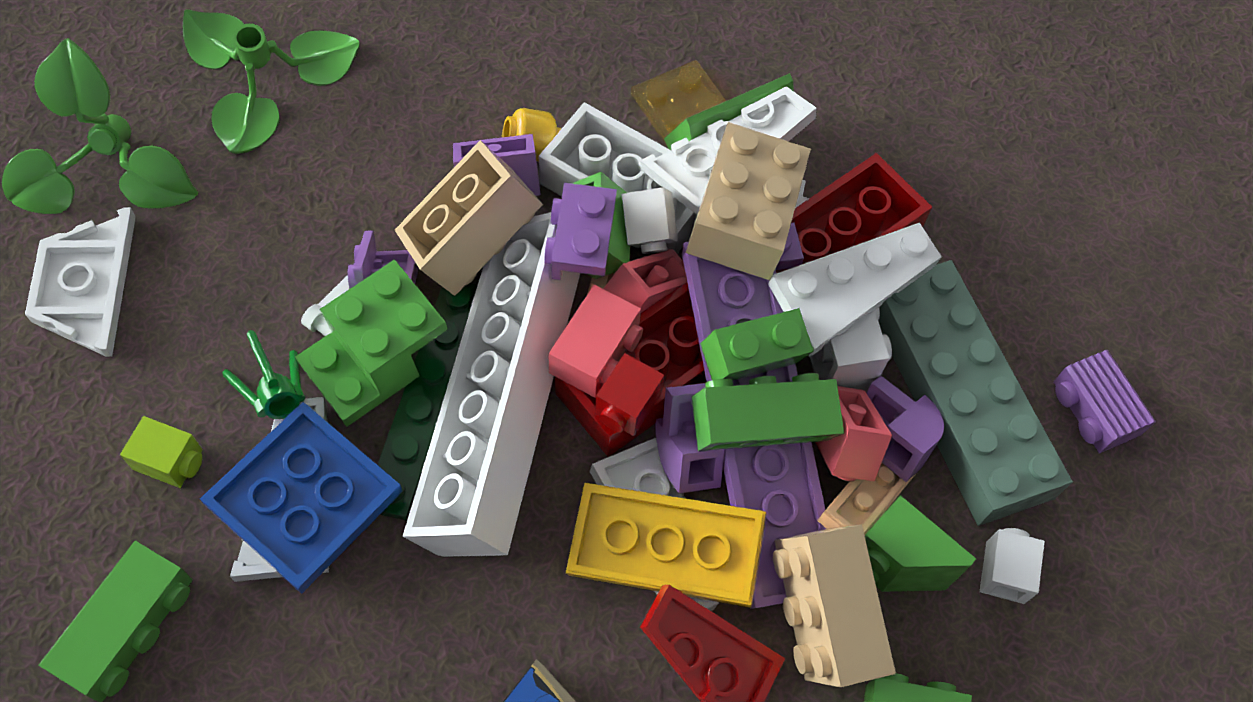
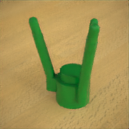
(276, 393)

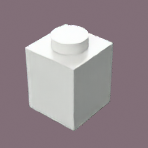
(650, 219)
(1012, 565)

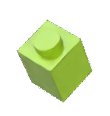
(162, 452)

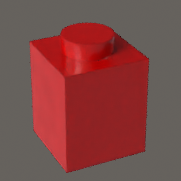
(628, 395)

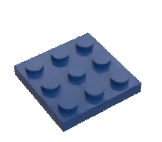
(302, 496)

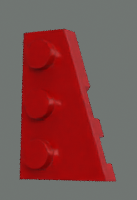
(708, 651)

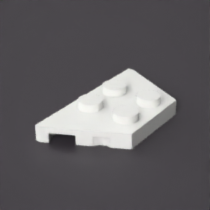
(82, 282)

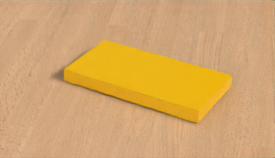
(667, 540)

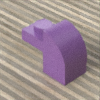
(913, 426)
(677, 444)

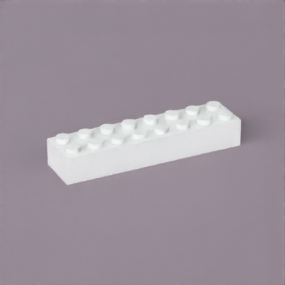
(493, 402)

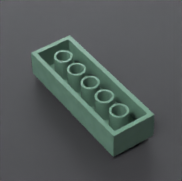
(990, 428)

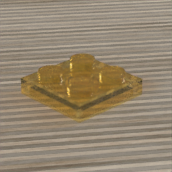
(676, 96)

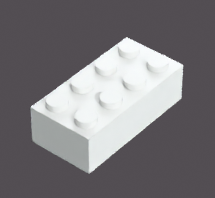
(597, 144)

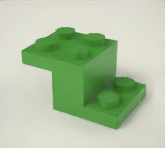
(371, 342)

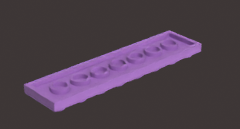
(760, 478)

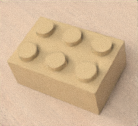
(749, 201)
(467, 218)
(833, 607)

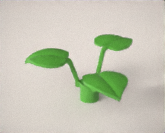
(71, 85)
(250, 121)

